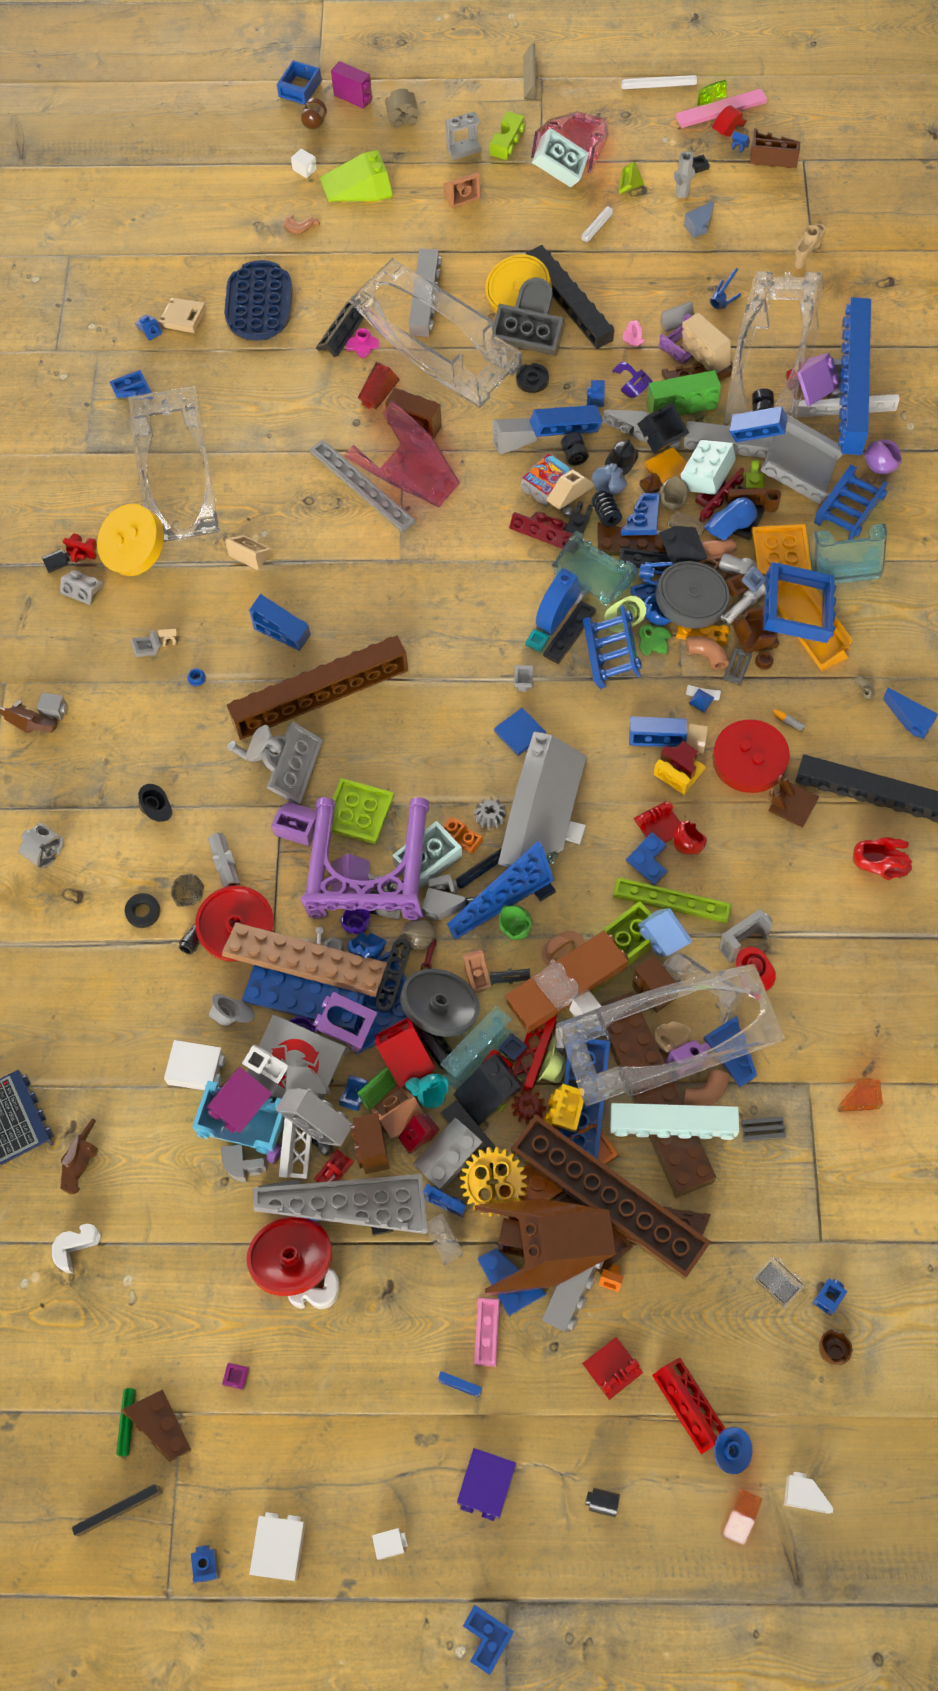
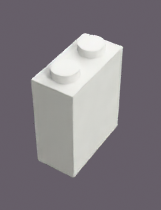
(194, 1064)
(278, 1547)

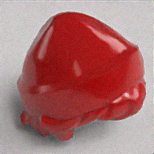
(688, 839)

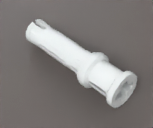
(749, 598)

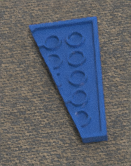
(513, 885)

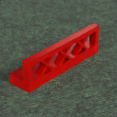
(538, 1057)
(688, 1406)

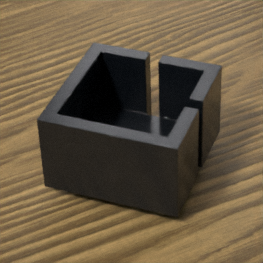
(664, 429)

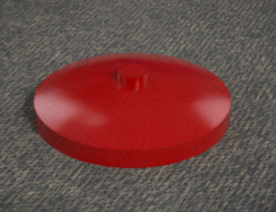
(224, 909)
(289, 1256)

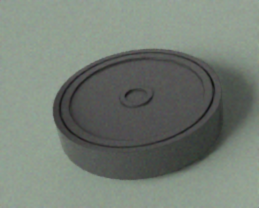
(692, 594)

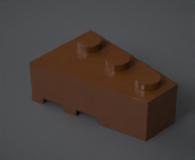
(774, 151)

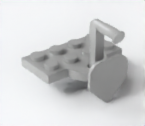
(287, 757)

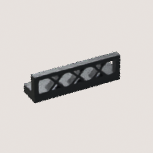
(340, 330)

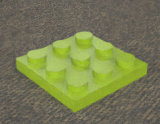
(360, 810)

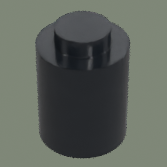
(55, 560)
(603, 1502)

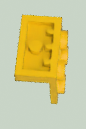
(677, 779)
(564, 1108)

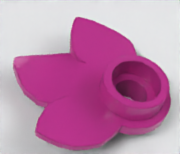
(362, 343)

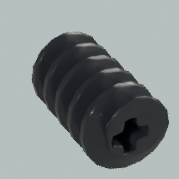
(606, 508)

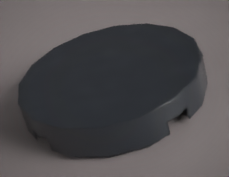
(532, 378)

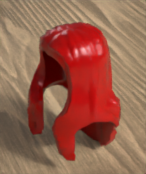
(882, 857)

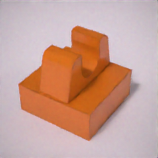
(611, 1279)

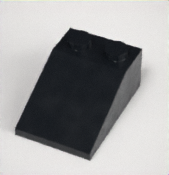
(488, 1089)

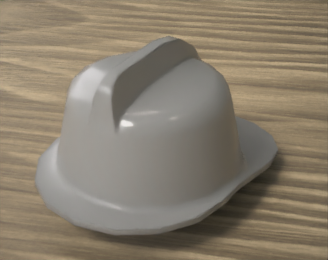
(228, 1010)

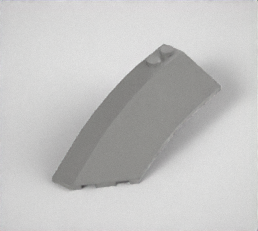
(543, 798)

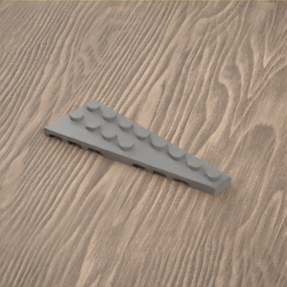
(371, 1202)

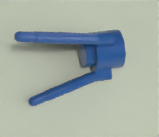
(719, 297)
(648, 571)

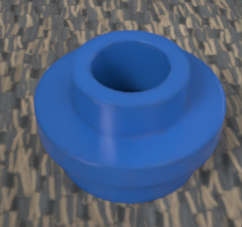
(196, 673)

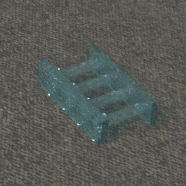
(475, 1047)

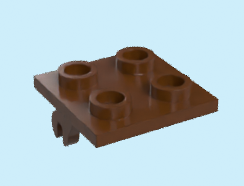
(792, 802)

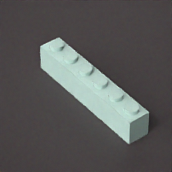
(674, 1120)

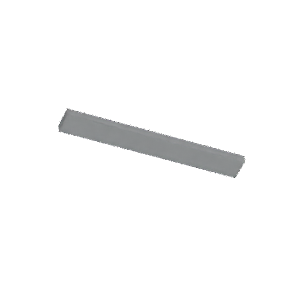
(362, 486)

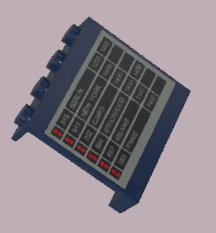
(20, 1119)

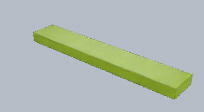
(672, 899)

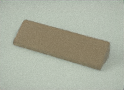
(529, 69)

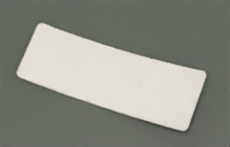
(691, 690)

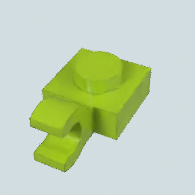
(754, 479)

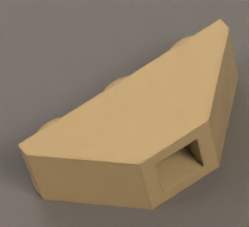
(569, 488)

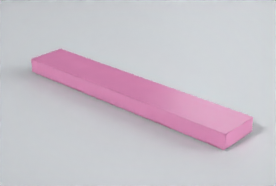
(712, 110)

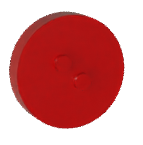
(750, 756)

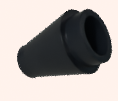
(189, 941)

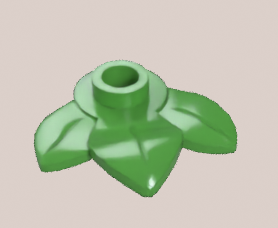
(655, 641)

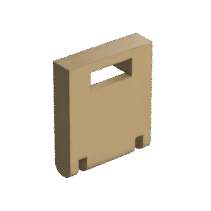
(178, 312)

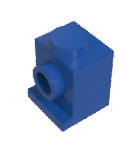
(596, 393)
(825, 1304)
(211, 1570)

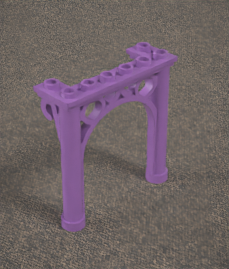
(406, 897)

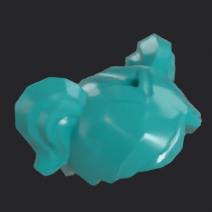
(429, 1089)

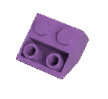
(295, 823)

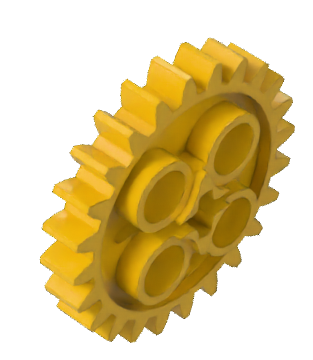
(475, 1184)

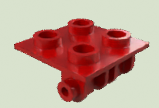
(660, 821)
(612, 1368)

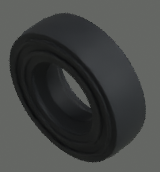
(150, 918)

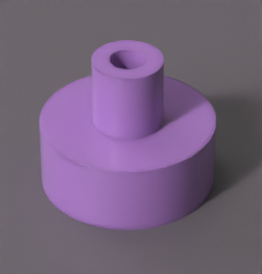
(273, 1156)

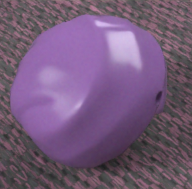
(883, 456)

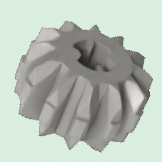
(490, 813)

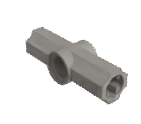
(684, 174)
(223, 860)

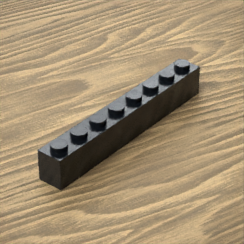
(575, 301)
(868, 787)

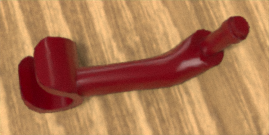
(427, 963)

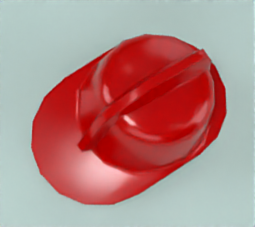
(765, 969)

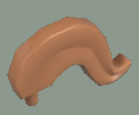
(295, 227)

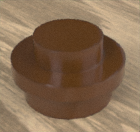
(764, 660)

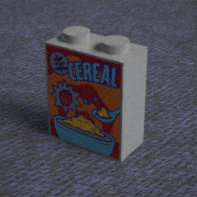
(543, 477)

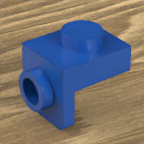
(149, 326)
(350, 1097)

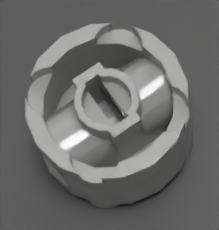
(41, 845)

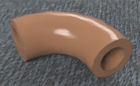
(709, 649)
(710, 1092)

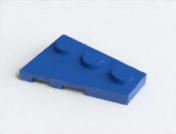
(644, 517)
(740, 1068)
(498, 1267)

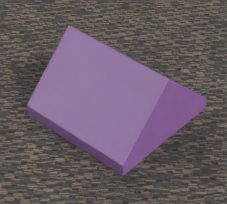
(351, 868)

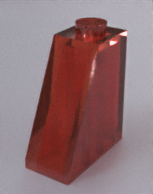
(377, 386)

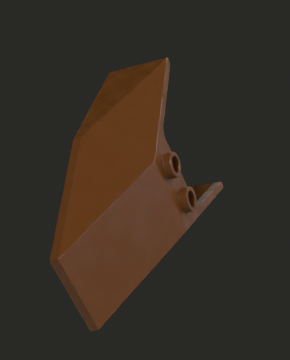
(556, 1242)

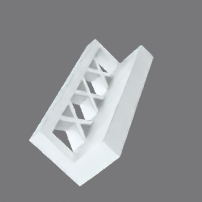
(288, 1150)

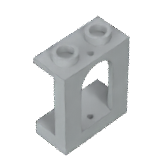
(467, 146)
(729, 942)

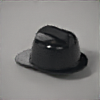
(623, 455)
(154, 803)

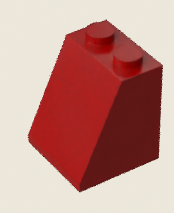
(404, 1052)

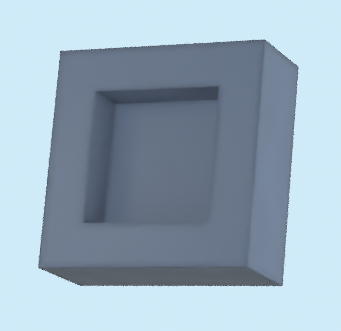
(753, 579)

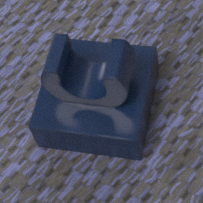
(512, 1048)

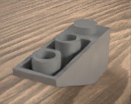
(626, 422)

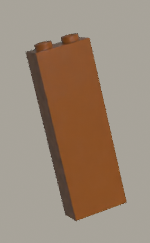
(588, 965)

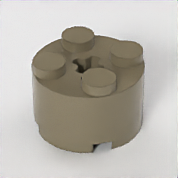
(402, 107)

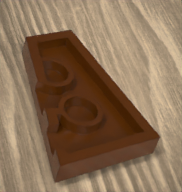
(158, 1422)

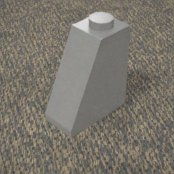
(512, 434)

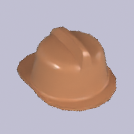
(561, 946)

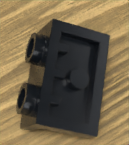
(436, 1046)

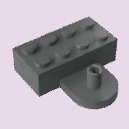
(529, 322)

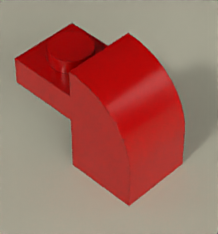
(728, 120)

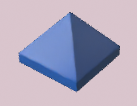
(701, 700)

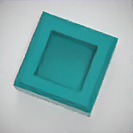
(537, 640)

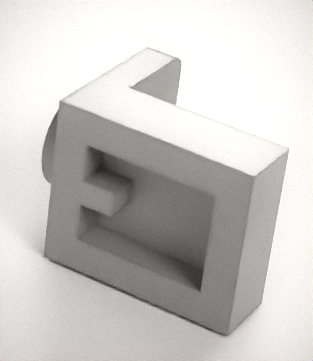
(443, 883)

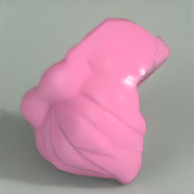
(633, 334)

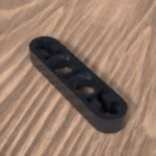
(396, 976)

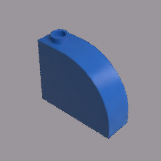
(558, 601)

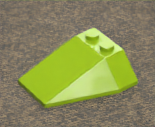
(358, 180)

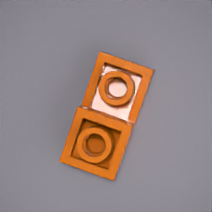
(464, 837)

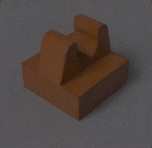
(651, 483)
(736, 585)

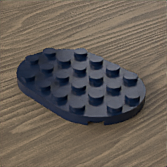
(258, 300)

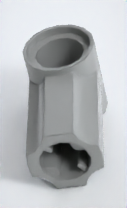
(735, 565)

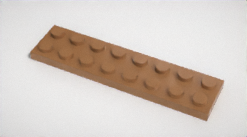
(305, 959)

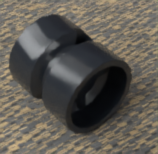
(762, 399)
(574, 449)

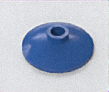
(740, 1451)

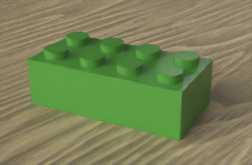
(687, 393)

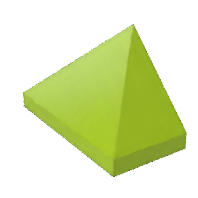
(630, 178)

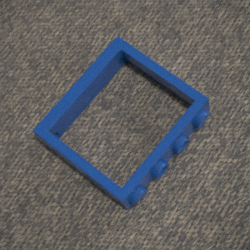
(802, 577)

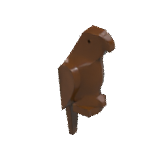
(27, 719)
(76, 1160)

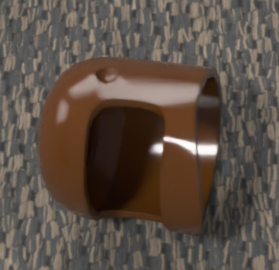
(311, 118)

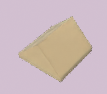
(248, 551)

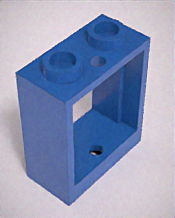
(296, 93)

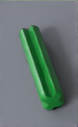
(125, 1424)

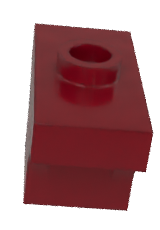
(681, 758)
(418, 1132)

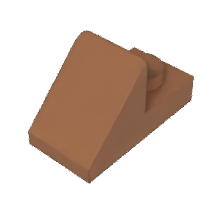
(476, 971)

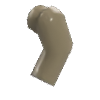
(867, 687)

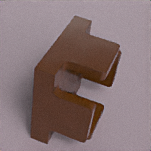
(751, 632)

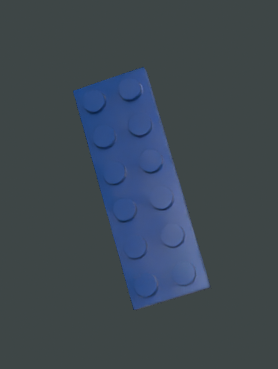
(298, 996)

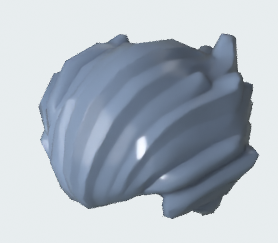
(609, 479)

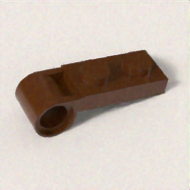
(759, 496)

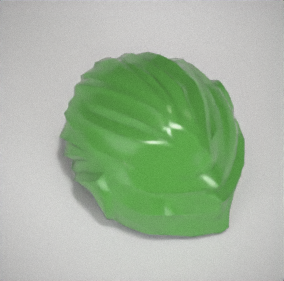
(515, 922)

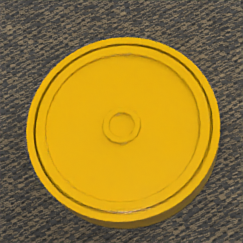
(509, 275)
(130, 540)

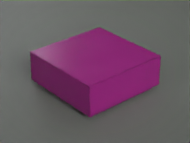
(235, 1376)

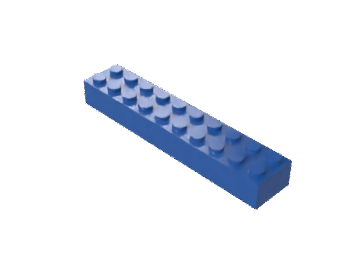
(855, 376)

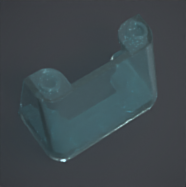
(849, 559)
(595, 569)

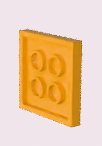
(781, 545)

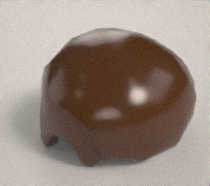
(835, 1347)

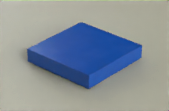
(518, 731)

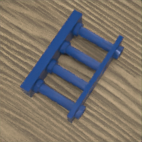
(841, 489)
(594, 644)

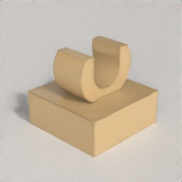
(168, 633)

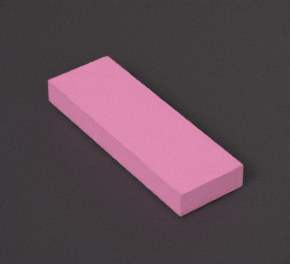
(487, 1332)

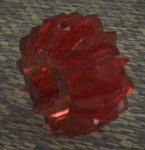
(526, 1100)

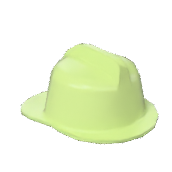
(632, 604)
(553, 1064)

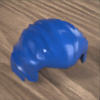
(653, 612)
(366, 946)

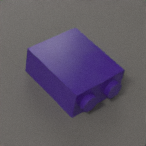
(486, 1484)

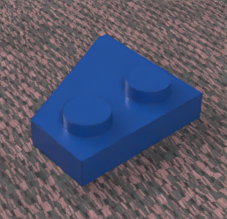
(130, 385)
(444, 1201)

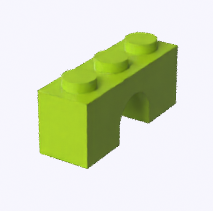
(511, 128)

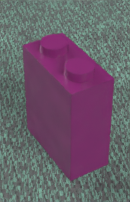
(351, 84)
(238, 1101)

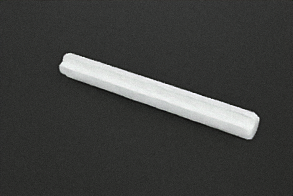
(659, 82)

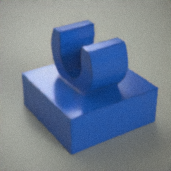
(740, 139)

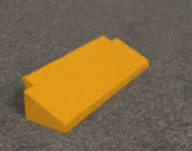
(805, 606)

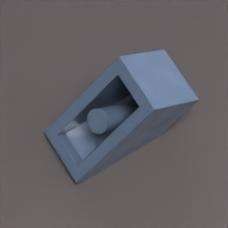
(699, 220)

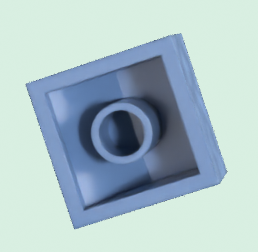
(664, 932)

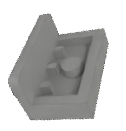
(80, 586)

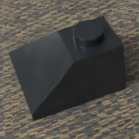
(683, 544)

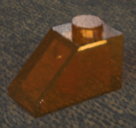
(863, 1096)
(742, 1516)

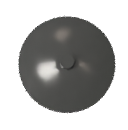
(439, 1002)

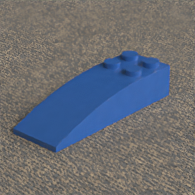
(591, 1139)

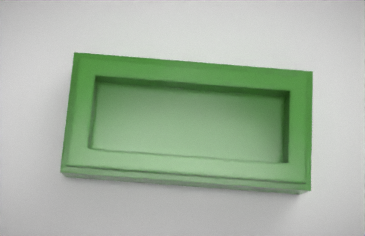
(377, 1088)

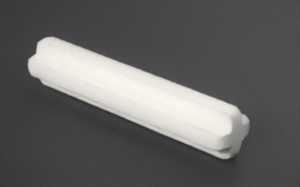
(597, 224)

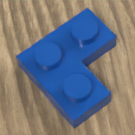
(644, 861)
(493, 1635)

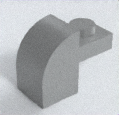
(237, 1167)

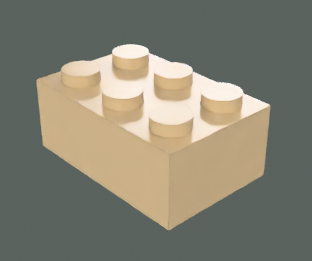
(706, 343)

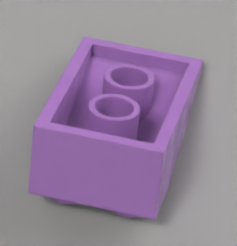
(818, 378)

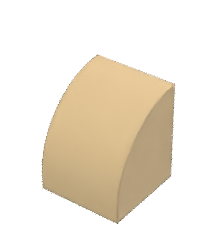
(697, 737)

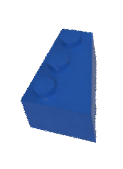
(278, 623)

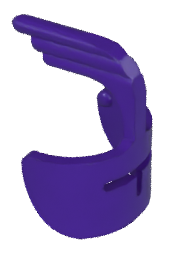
(629, 389)

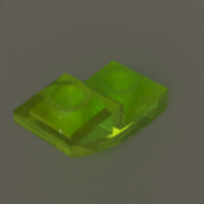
(712, 91)

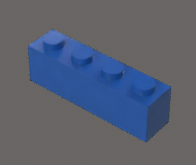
(566, 420)

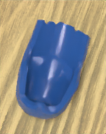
(735, 516)

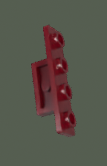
(711, 501)
(541, 528)

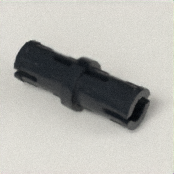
(496, 976)

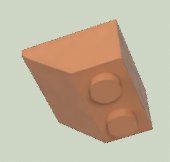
(462, 190)
(396, 1110)

